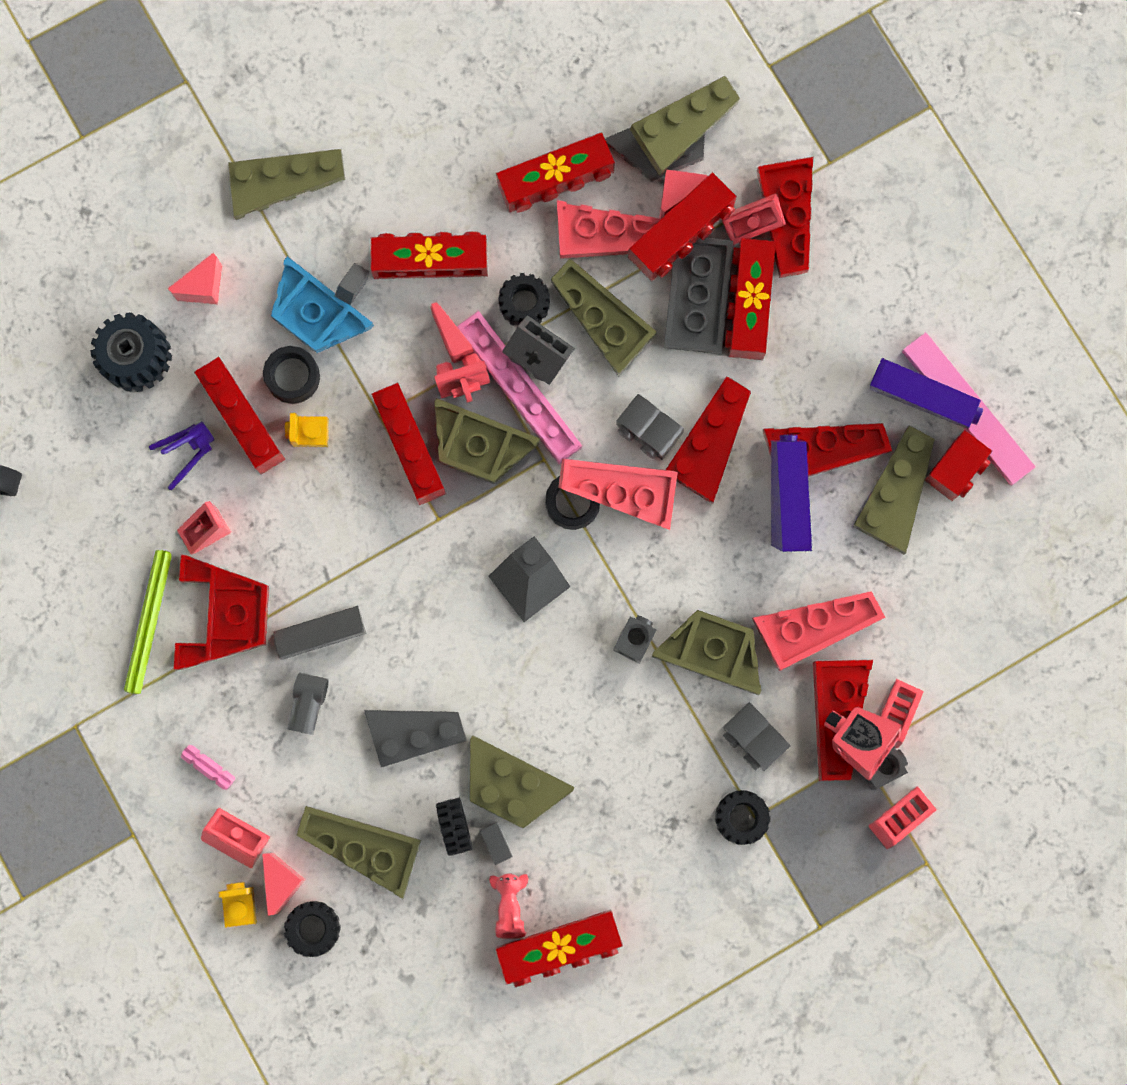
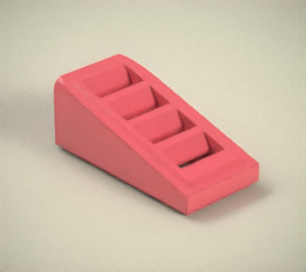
(454, 340)
(909, 691)
(890, 838)

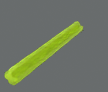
(147, 622)

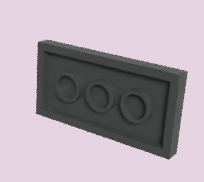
(699, 297)

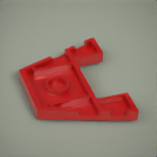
(234, 614)

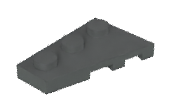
(412, 733)

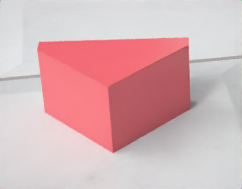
(676, 187)
(200, 283)
(203, 528)
(280, 882)

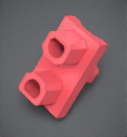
(462, 380)

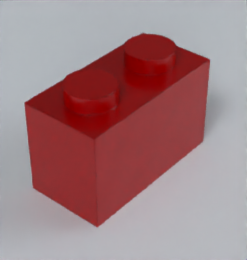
(959, 465)

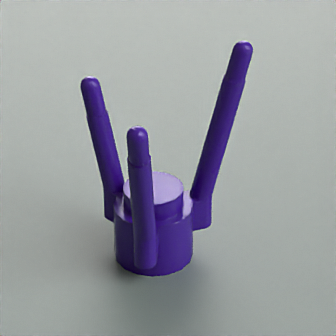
(197, 436)

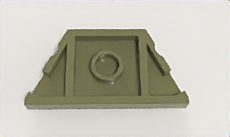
(479, 443)
(714, 650)
(511, 785)

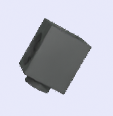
(631, 651)
(898, 764)

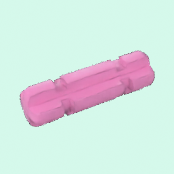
(207, 767)

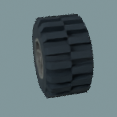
(131, 352)

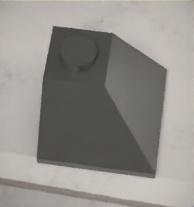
(529, 579)

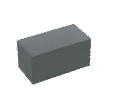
(352, 283)
(496, 843)

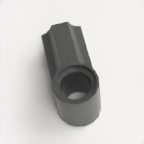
(308, 695)

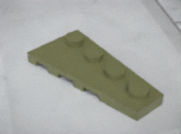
(676, 127)
(274, 179)
(607, 320)
(896, 496)
(370, 850)

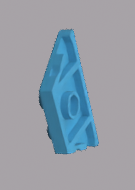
(313, 311)

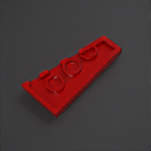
(793, 187)
(709, 444)
(836, 445)
(837, 688)

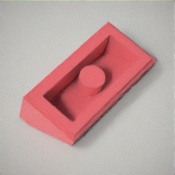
(754, 219)
(234, 838)

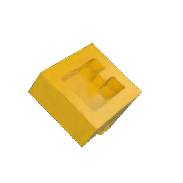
(307, 430)
(238, 905)

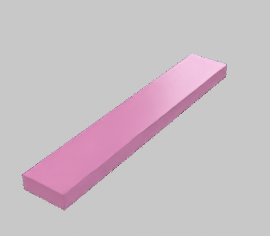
(520, 389)
(1006, 453)

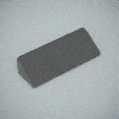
(319, 633)

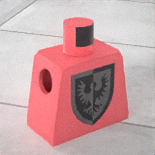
(863, 739)

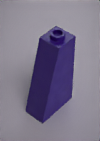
(925, 394)
(790, 495)

